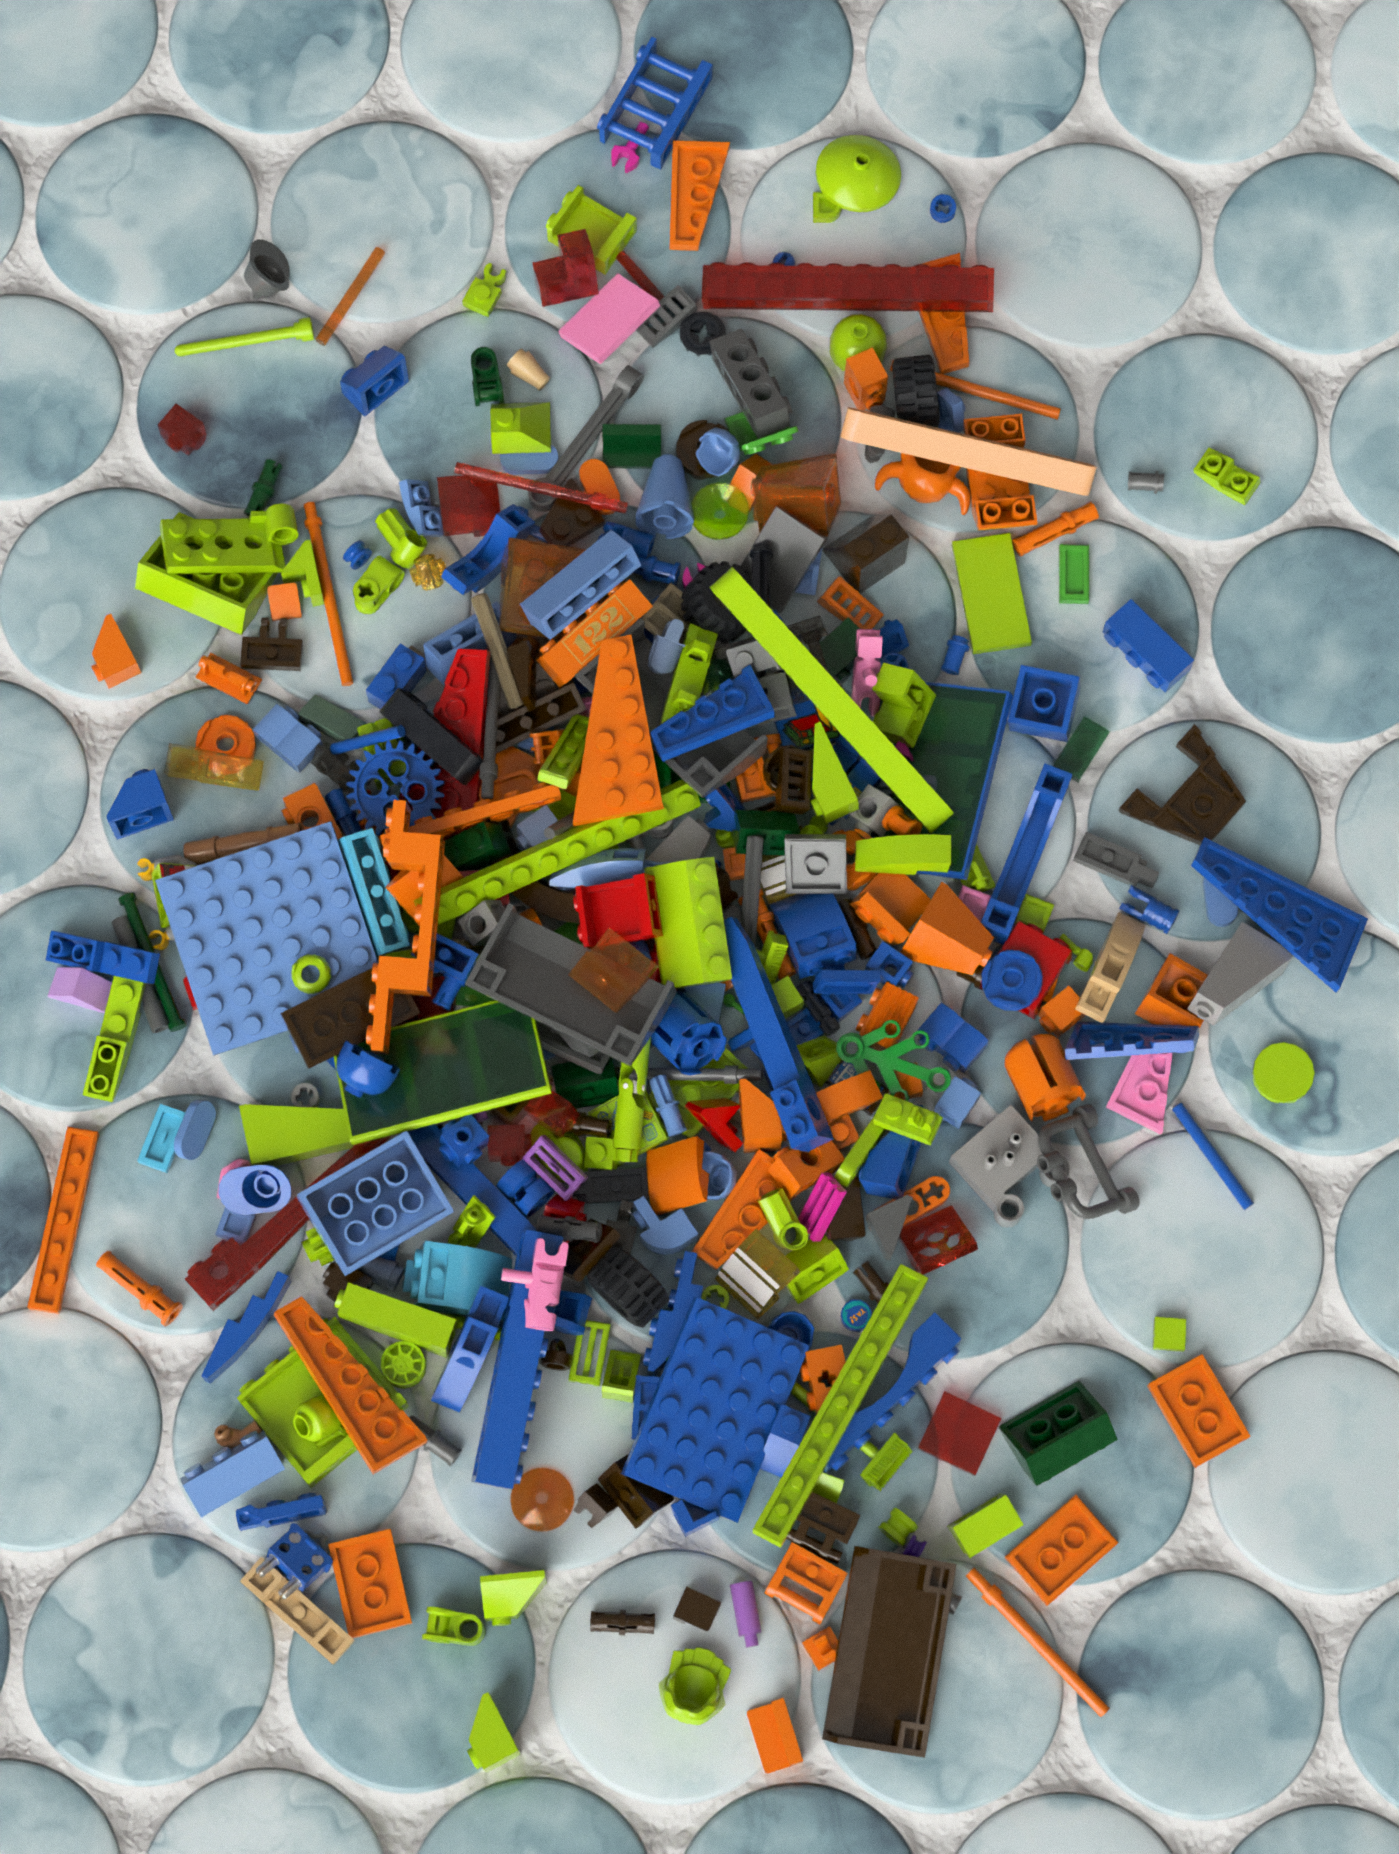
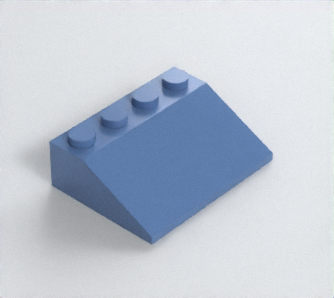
(375, 1203)

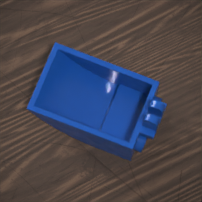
(814, 932)

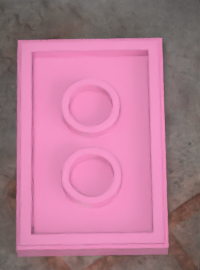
(609, 318)

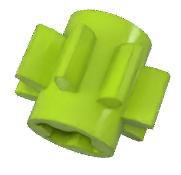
(316, 1248)

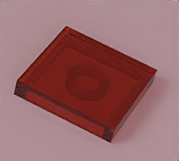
(959, 1433)

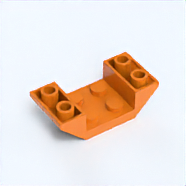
(994, 498)

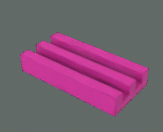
(818, 1203)

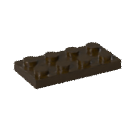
(339, 1015)

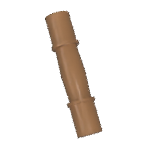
(216, 847)

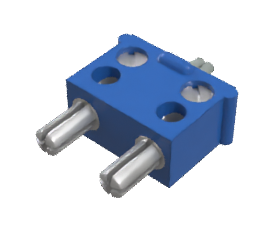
(299, 1557)

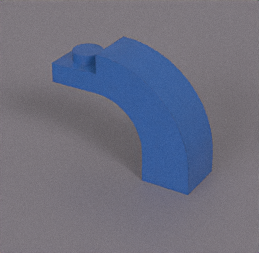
(485, 560)

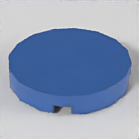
(1012, 980)

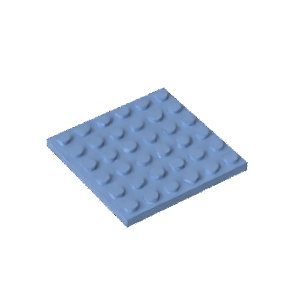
(254, 917)

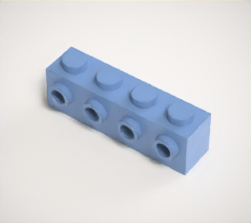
(580, 584)

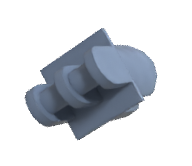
(666, 648)

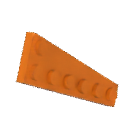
(362, 1406)

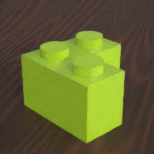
(904, 704)

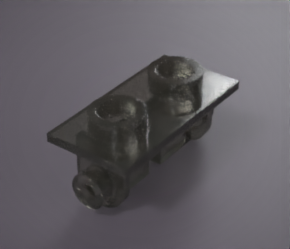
(334, 766)

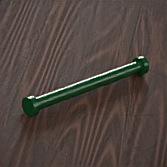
(128, 901)

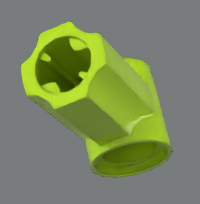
(404, 541)
(781, 1218)

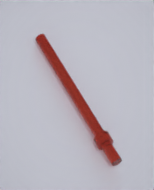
(597, 501)

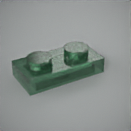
(1082, 748)

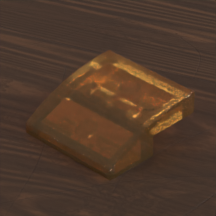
(613, 970)

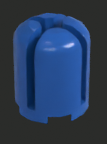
(688, 1035)

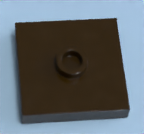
(585, 1254)

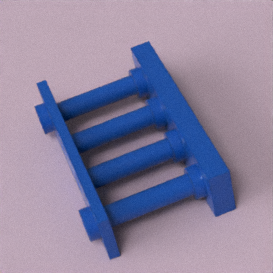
(672, 124)

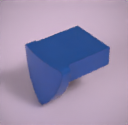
(572, 1313)

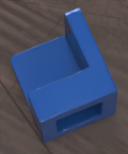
(691, 1517)

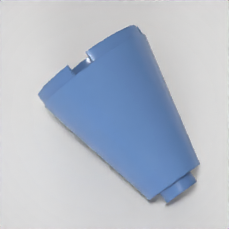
(666, 500)

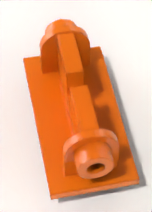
(228, 677)

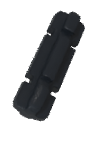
(818, 1008)

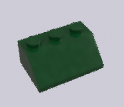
(1058, 1433)

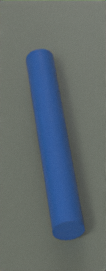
(367, 739)

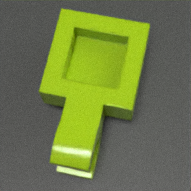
(602, 1155)

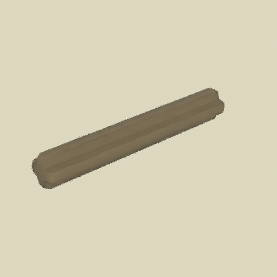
(497, 648)

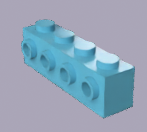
(369, 881)

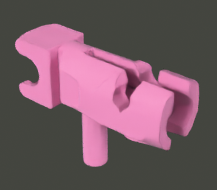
(866, 666)
(543, 1285)

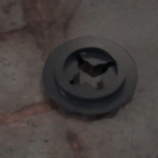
(694, 324)

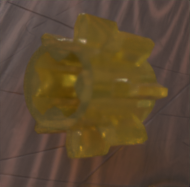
(428, 572)

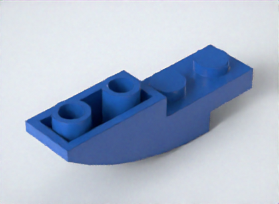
(102, 956)
(668, 1324)
(470, 1348)

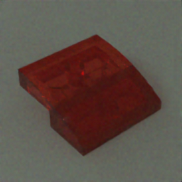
(467, 505)

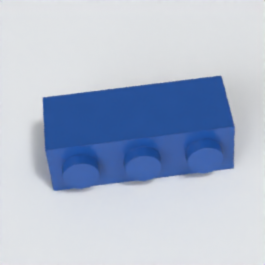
(1147, 646)

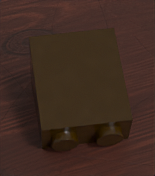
(869, 551)

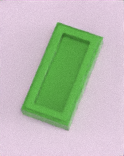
(1073, 574)

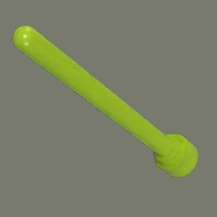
(300, 330)

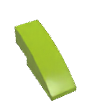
(903, 854)

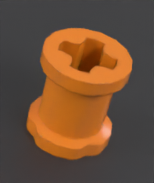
(900, 822)

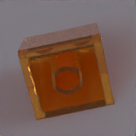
(802, 487)

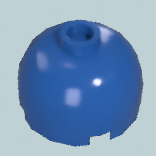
(364, 1071)

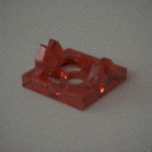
(932, 1224)

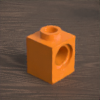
(1060, 1012)

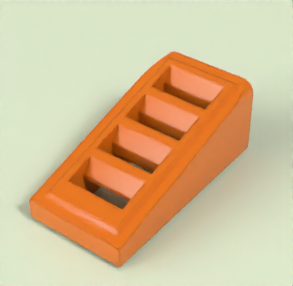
(849, 592)

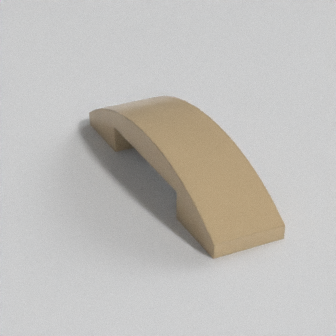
(299, 1613)

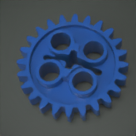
(416, 772)

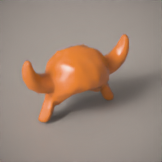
(925, 480)

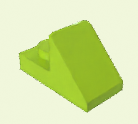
(303, 568)

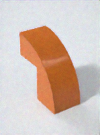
(849, 1096)

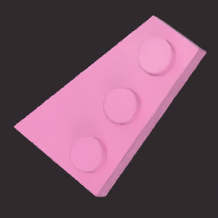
(1143, 1090)

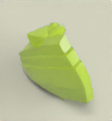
(694, 1685)

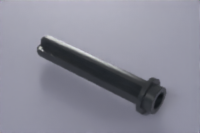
(761, 557)

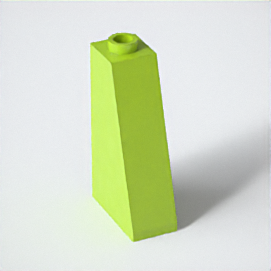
(292, 1133)
(397, 1319)

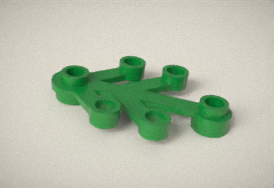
(887, 1059)

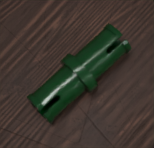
(264, 487)

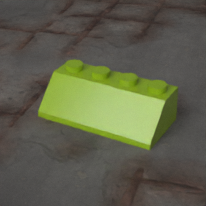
(692, 924)

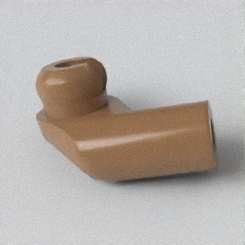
(231, 1437)

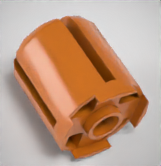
(1043, 1076)

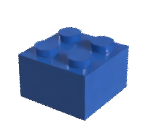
(1044, 703)

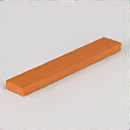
(63, 1220)

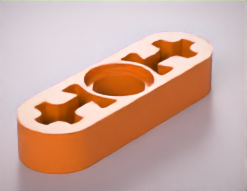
(932, 1201)

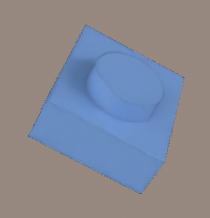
(951, 411)

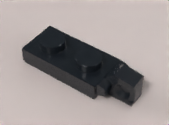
(613, 1186)

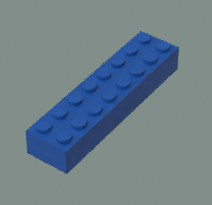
(513, 1380)

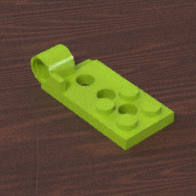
(266, 528)

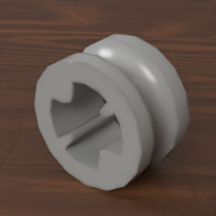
(296, 1094)

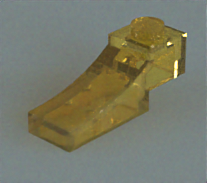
(213, 767)

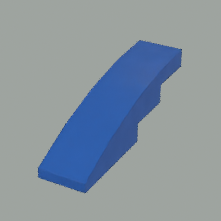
(239, 1336)

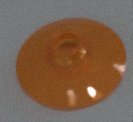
(547, 1515)

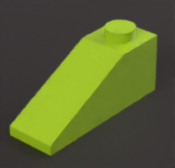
(830, 785)

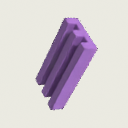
(563, 1159)

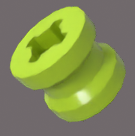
(898, 1527)

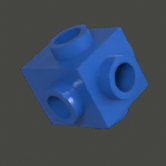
(463, 1141)

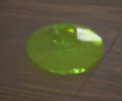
(719, 498)

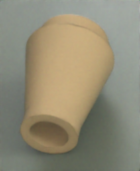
(528, 369)

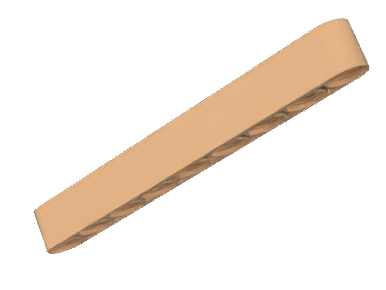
(968, 451)

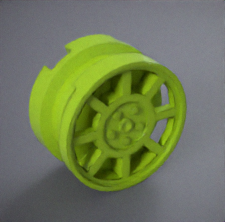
(403, 1364)

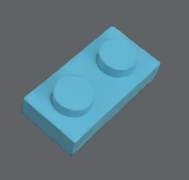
(159, 1144)

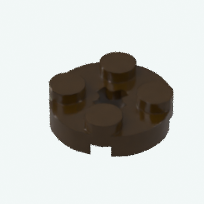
(688, 445)

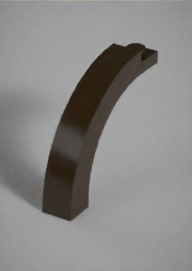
(539, 894)

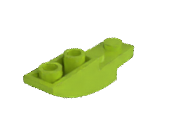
(115, 1039)

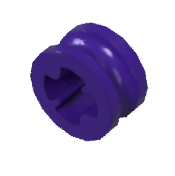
(914, 1547)

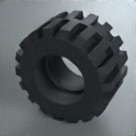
(916, 390)
(702, 608)
(628, 1286)

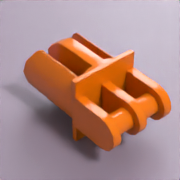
(544, 743)

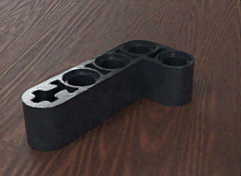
(432, 735)

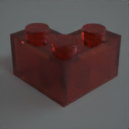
(570, 274)

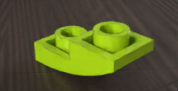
(1227, 478)

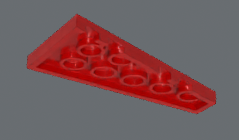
(464, 713)

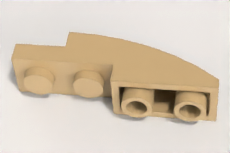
(1111, 967)

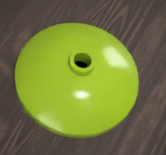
(858, 185)

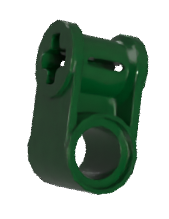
(486, 381)

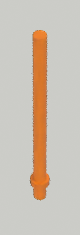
(314, 523)

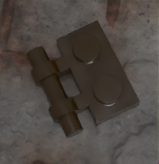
(827, 1518)

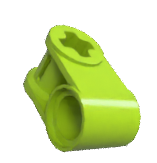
(379, 581)
(451, 1627)

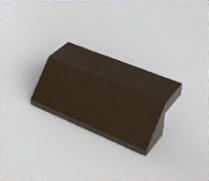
(552, 707)

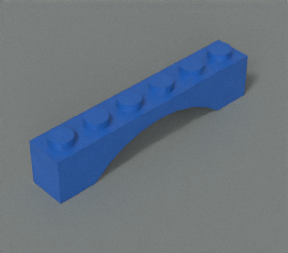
(1026, 852)
(927, 1350)

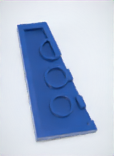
(726, 711)
(1127, 1039)

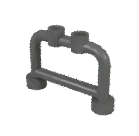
(1083, 1118)

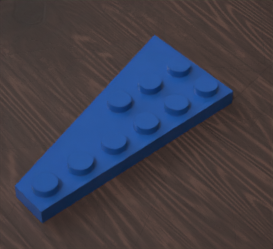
(1302, 921)

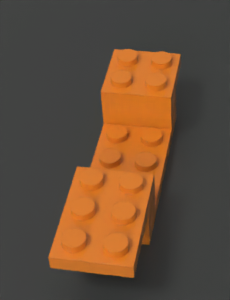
(399, 974)

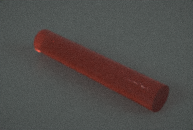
(638, 275)

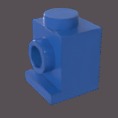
(887, 957)

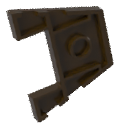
(1200, 805)

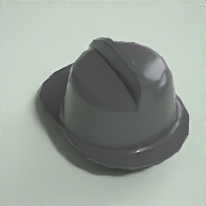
(266, 269)

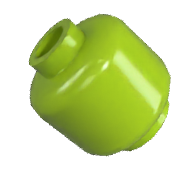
(315, 1419)

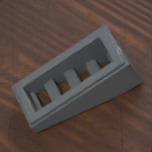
(675, 295)

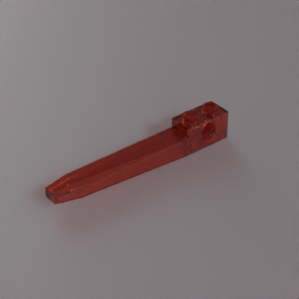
(262, 1246)

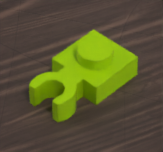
(483, 293)

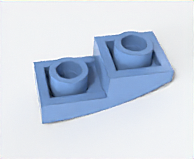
(417, 503)

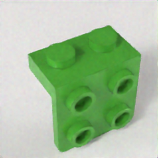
(748, 442)

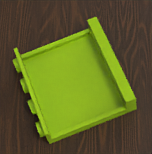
(286, 1386)

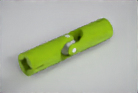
(631, 1102)

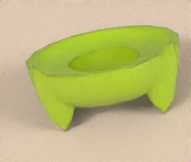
(323, 967)

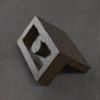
(634, 1498)

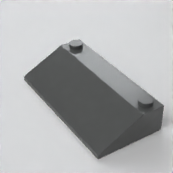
(700, 768)
(529, 972)

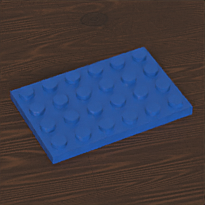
(714, 1409)

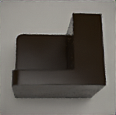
(696, 1609)

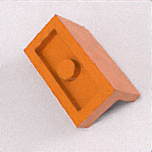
(774, 1736)

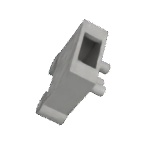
(999, 1161)

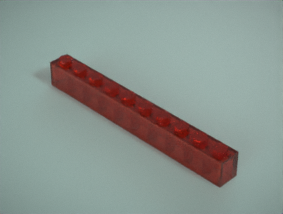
(848, 287)

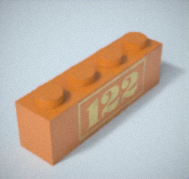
(583, 638)

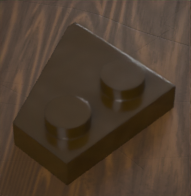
(570, 520)

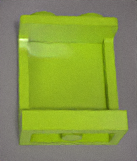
(605, 229)

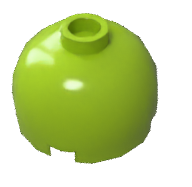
(854, 336)

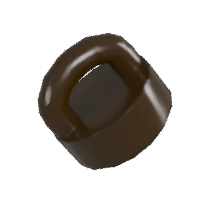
(557, 1359)

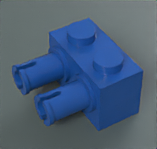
(455, 964)

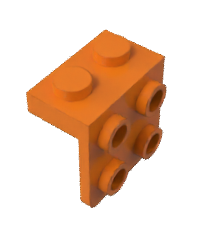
(891, 905)

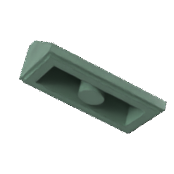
(330, 719)

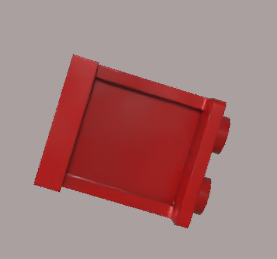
(623, 905)
(1048, 954)

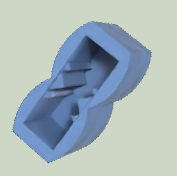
(288, 737)

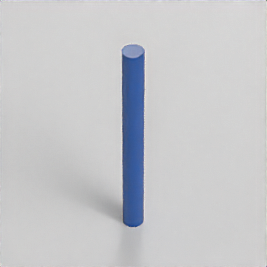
(1213, 1156)

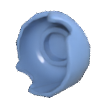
(718, 451)
(721, 1175)

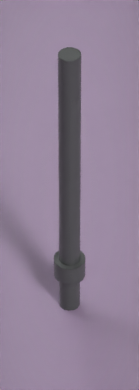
(488, 768)
(729, 1074)

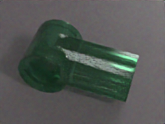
(717, 673)

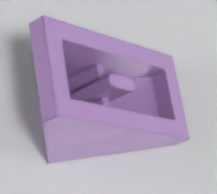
(80, 988)

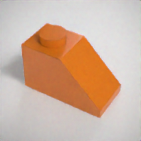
(112, 655)

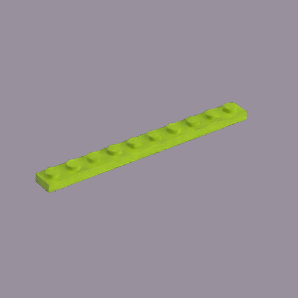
(558, 854)
(840, 1406)

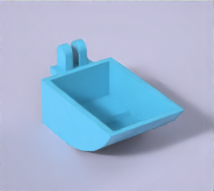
(449, 1275)

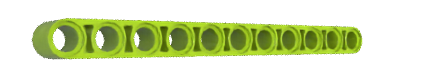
(831, 700)

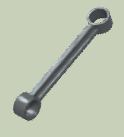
(623, 388)

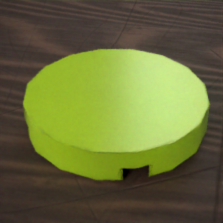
(1283, 1073)

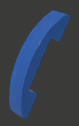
(805, 1028)

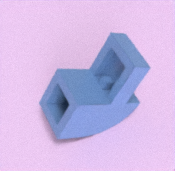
(663, 1236)

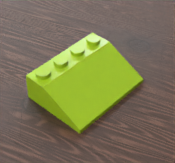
(217, 597)

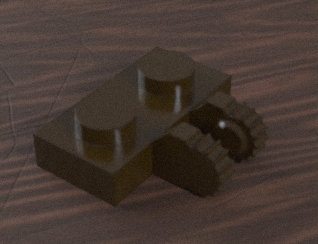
(272, 653)

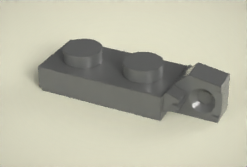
(1114, 861)

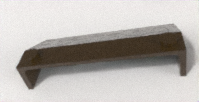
(889, 1652)

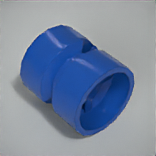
(526, 1189)

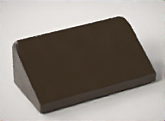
(849, 1218)

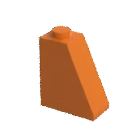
(949, 935)

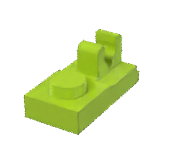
(907, 1119)

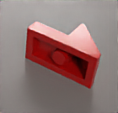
(715, 1117)

